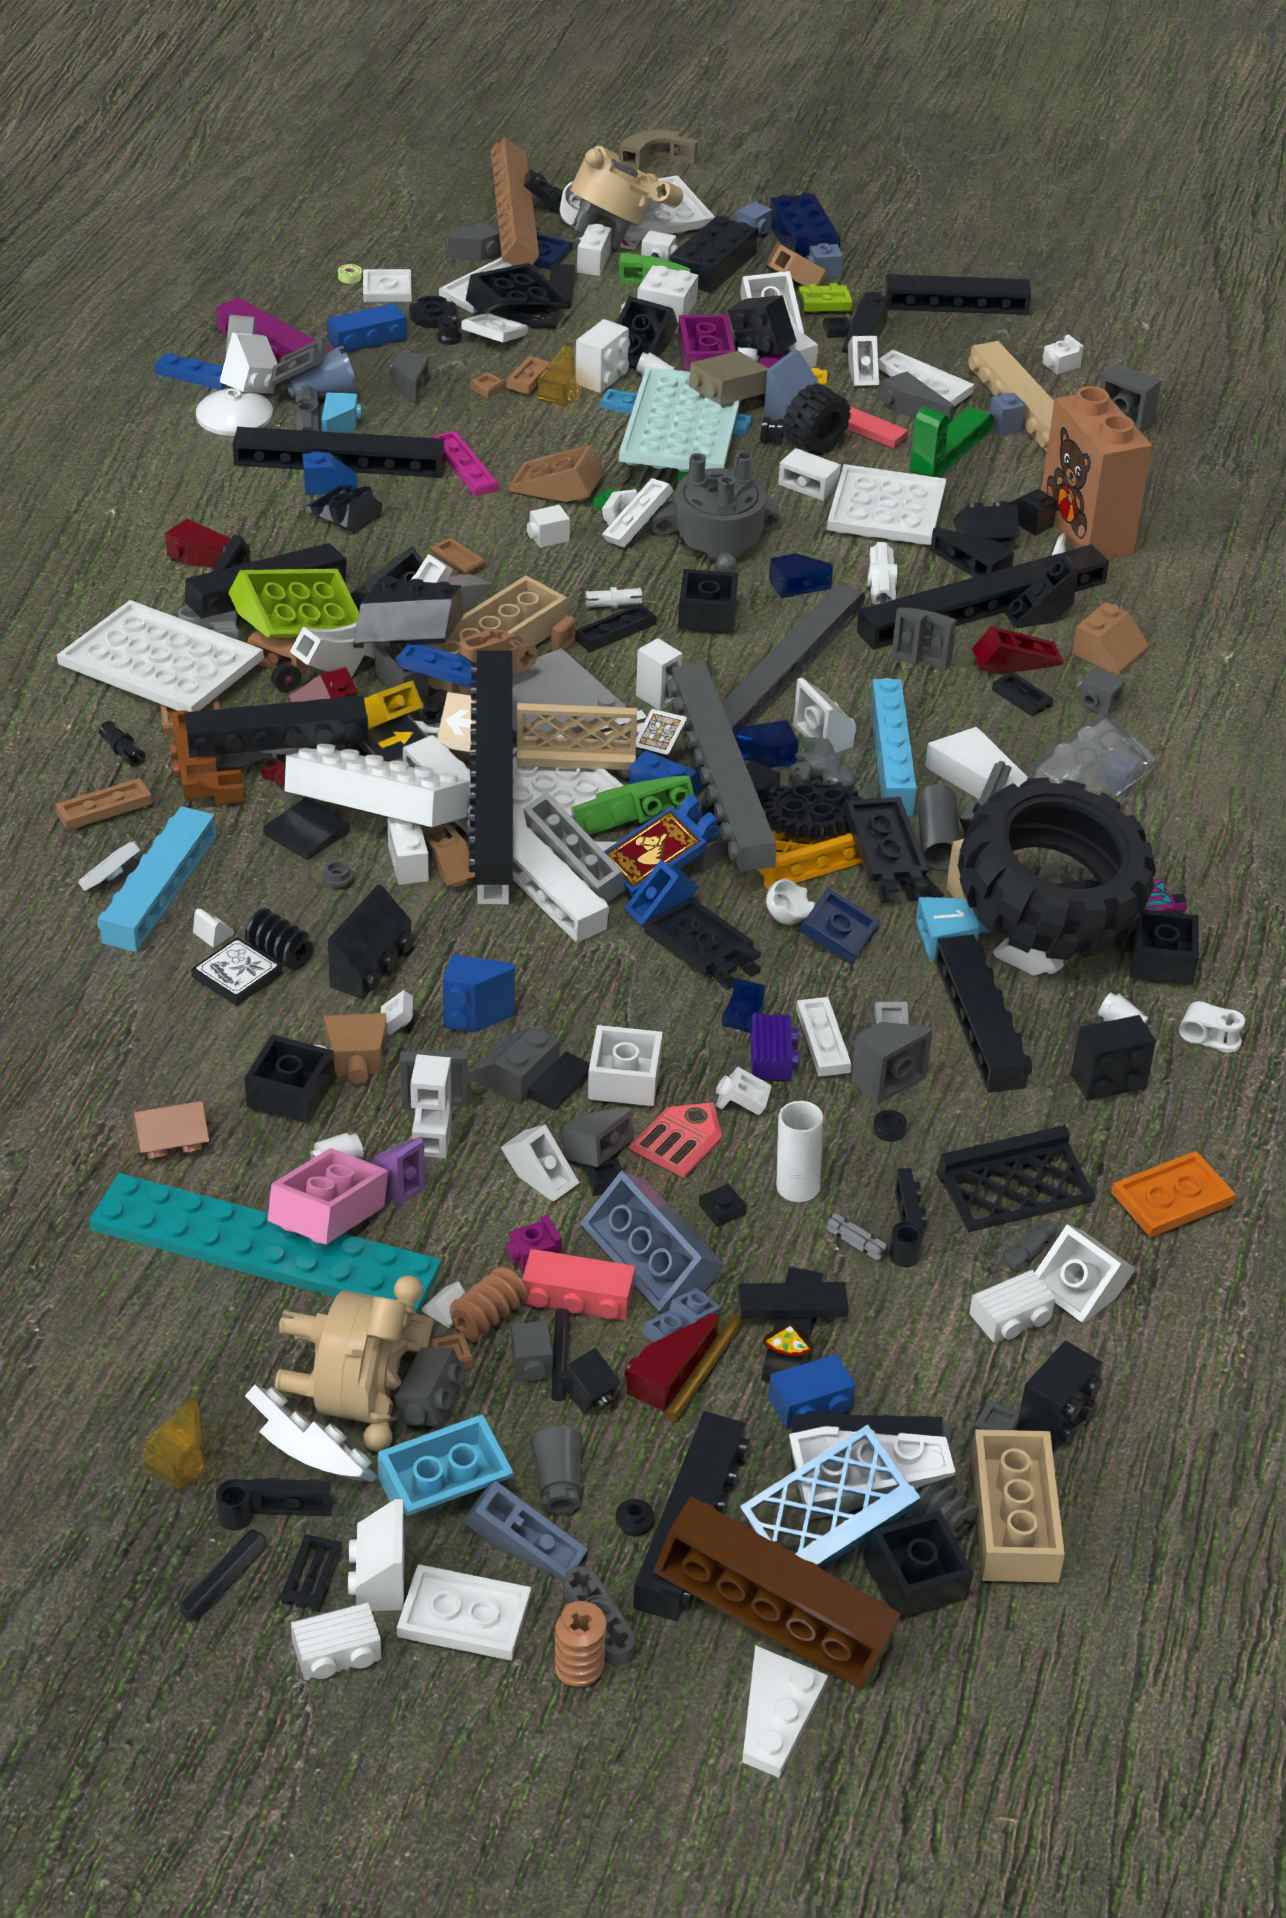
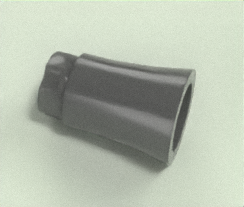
(559, 1468)

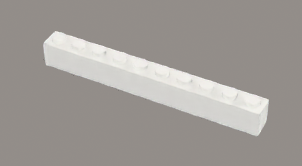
(535, 865)

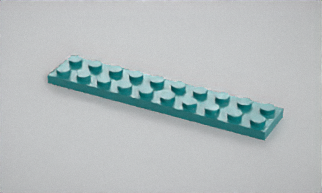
(251, 1244)

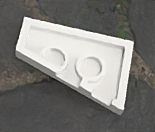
(778, 1709)

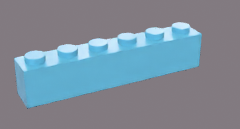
(892, 742)
(157, 879)

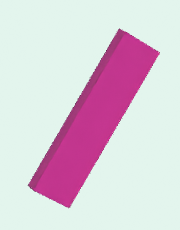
(467, 465)

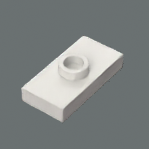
(109, 867)

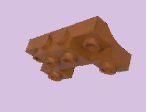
(199, 774)

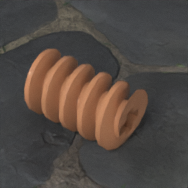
(487, 1302)
(580, 1644)

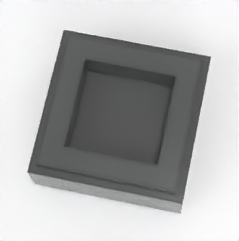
(996, 1418)

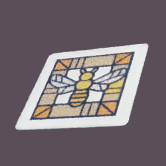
(660, 731)

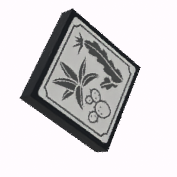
(236, 971)

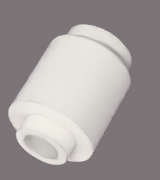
(345, 1143)

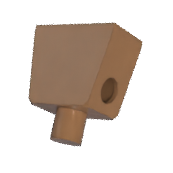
(357, 1043)

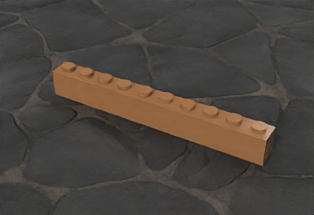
(514, 204)

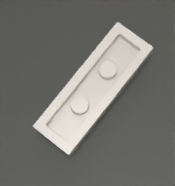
(637, 512)
(823, 1036)

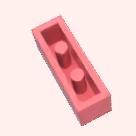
(579, 1284)

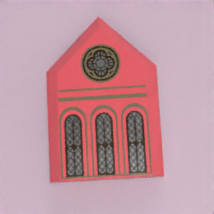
(680, 1137)

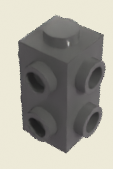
(429, 1386)

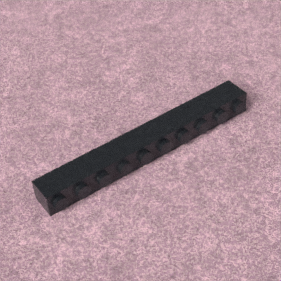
(978, 596)
(493, 768)

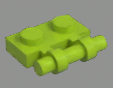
(825, 298)

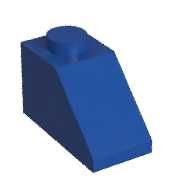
(325, 472)
(659, 892)

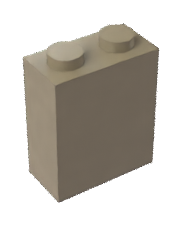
(728, 377)

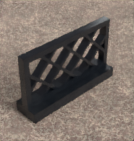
(1000, 1157)

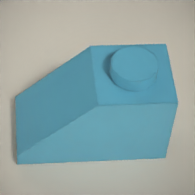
(341, 412)

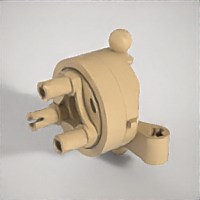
(358, 1355)

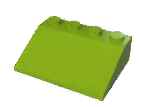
(289, 599)

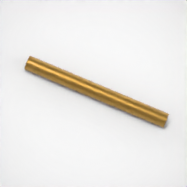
(703, 1368)

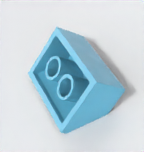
(442, 1465)

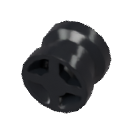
(449, 329)
(772, 430)

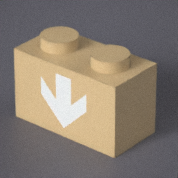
(455, 725)

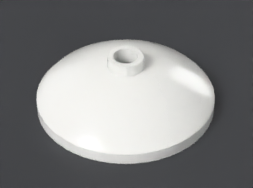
(231, 408)

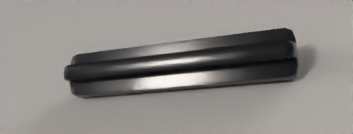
(222, 1575)

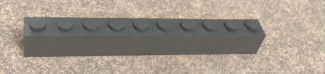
(722, 768)

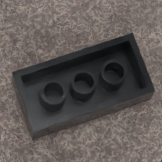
(717, 251)

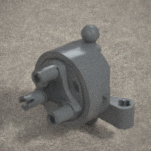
(718, 510)

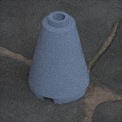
(329, 376)

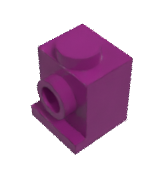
(536, 1236)

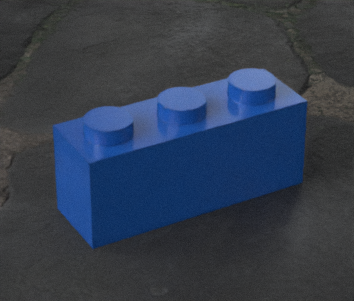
(367, 328)

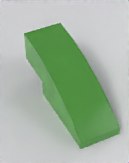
(635, 267)

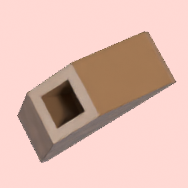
(801, 269)

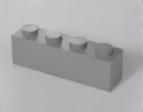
(574, 846)

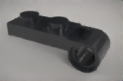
(907, 1234)
(242, 1498)

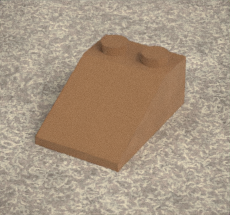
(560, 476)

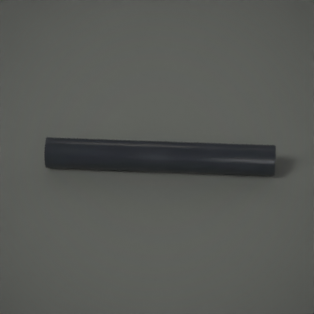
(560, 1353)

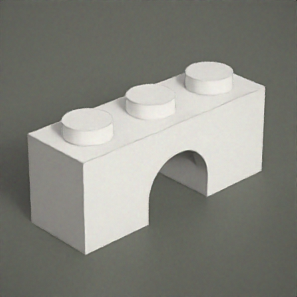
(432, 1103)

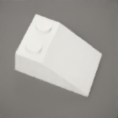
(773, 285)

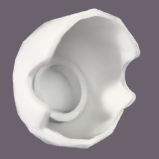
(788, 902)

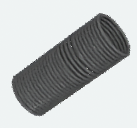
(938, 825)

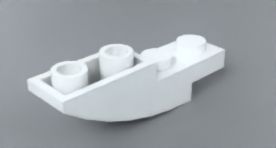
(308, 1442)

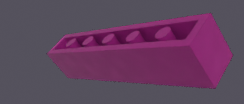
(281, 336)

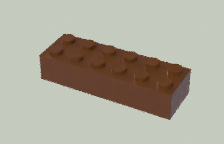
(776, 1592)

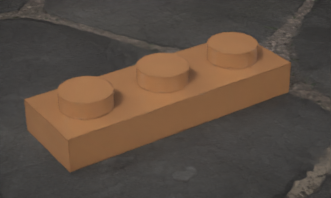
(103, 804)

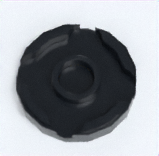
(429, 309)

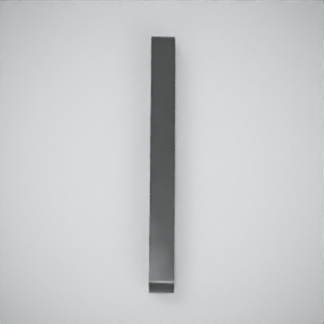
(792, 656)

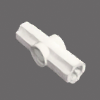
(882, 573)

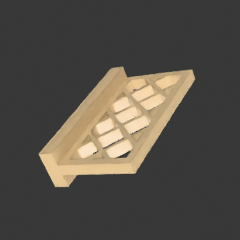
(577, 749)

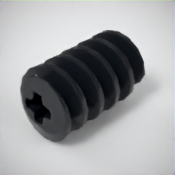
(279, 939)

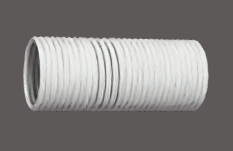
(799, 1151)

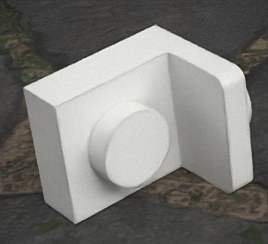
(744, 1090)

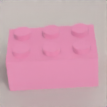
(327, 1196)

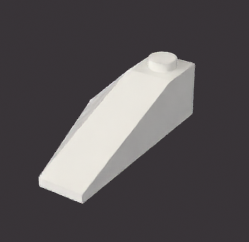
(917, 1457)

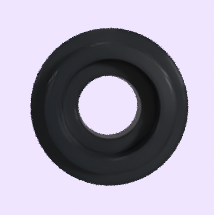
(632, 1524)

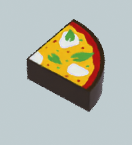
(788, 1340)

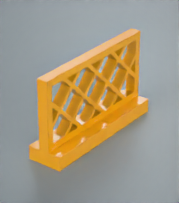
(807, 861)

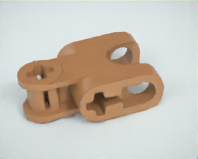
(523, 655)

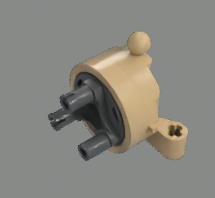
(617, 193)

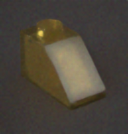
(176, 1447)

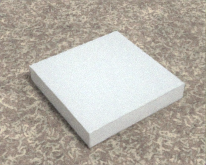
(387, 285)
(494, 327)

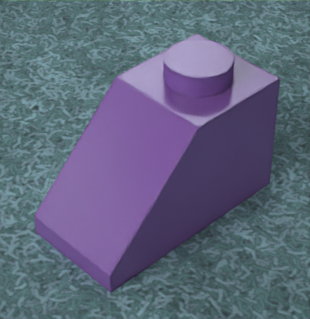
(405, 1169)

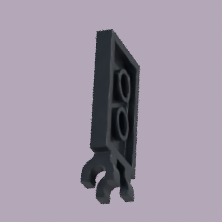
(887, 846)
(704, 941)

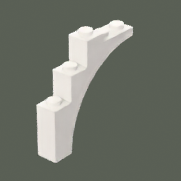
(334, 647)

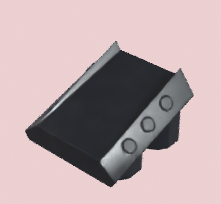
(347, 507)

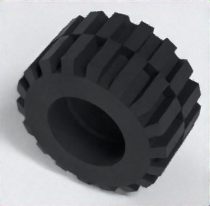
(816, 419)

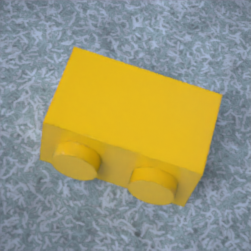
(392, 703)

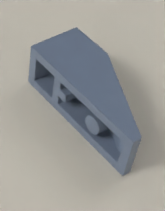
(523, 1531)

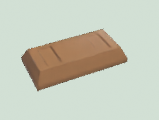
(458, 556)

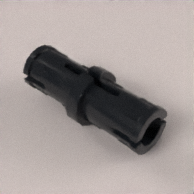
(434, 707)
(122, 743)

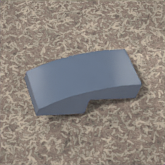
(682, 1312)

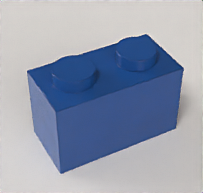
(812, 1389)

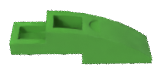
(631, 802)

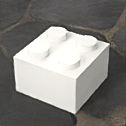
(670, 289)
(602, 355)
(625, 1065)

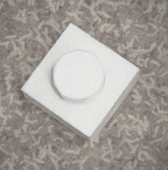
(398, 1011)

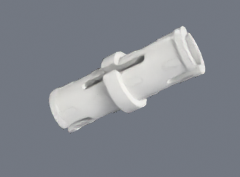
(613, 598)

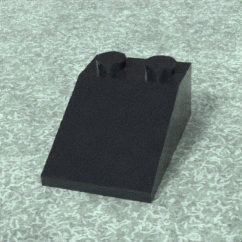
(649, 327)

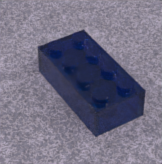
(801, 223)

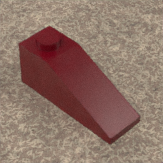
(195, 544)
(1010, 651)
(668, 1362)

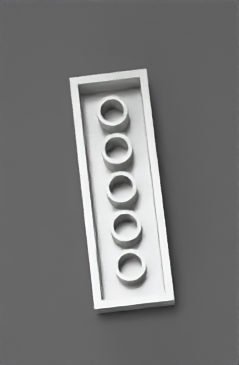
(377, 785)

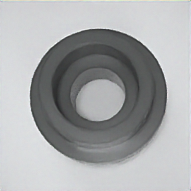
(337, 874)

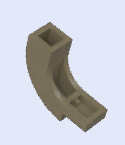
(656, 145)

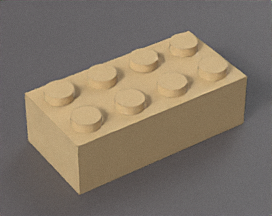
(1016, 1506)

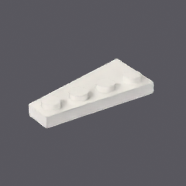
(945, 384)

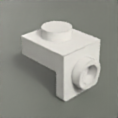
(616, 504)

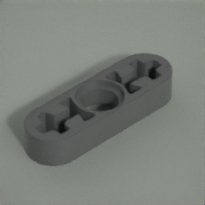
(600, 1597)

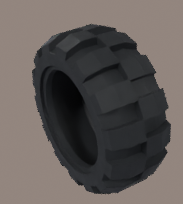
(1042, 913)

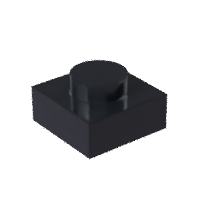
(722, 1205)

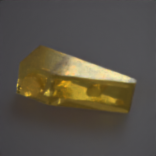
(558, 380)

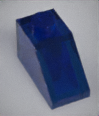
(799, 575)
(768, 743)

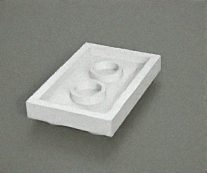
(464, 1612)

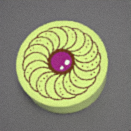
(349, 274)

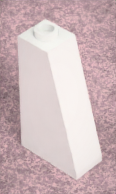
(968, 761)

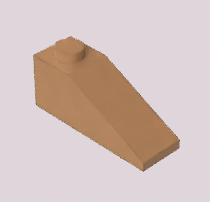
(448, 854)

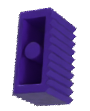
(772, 1047)

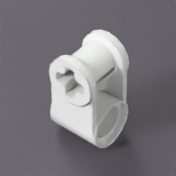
(1211, 1025)

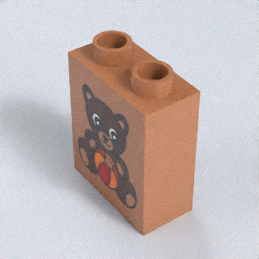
(1096, 472)

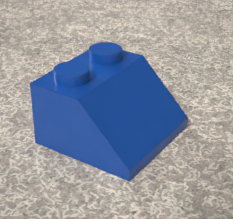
(651, 766)
(477, 993)

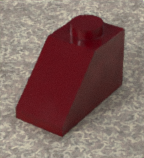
(326, 686)

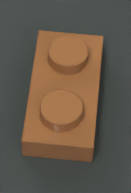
(526, 376)

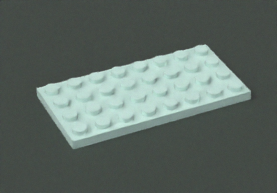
(675, 422)

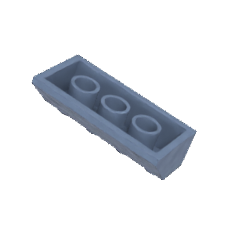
(645, 1232)

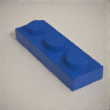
(190, 370)
(436, 664)

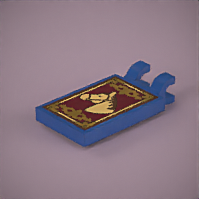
(666, 837)

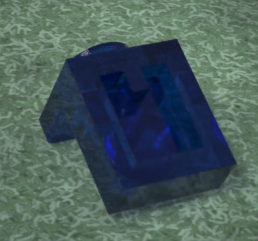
(745, 1001)

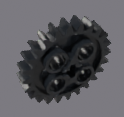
(809, 809)

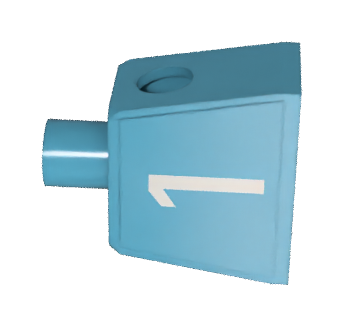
(944, 919)

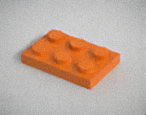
(1173, 1193)

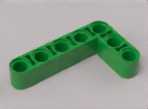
(942, 444)

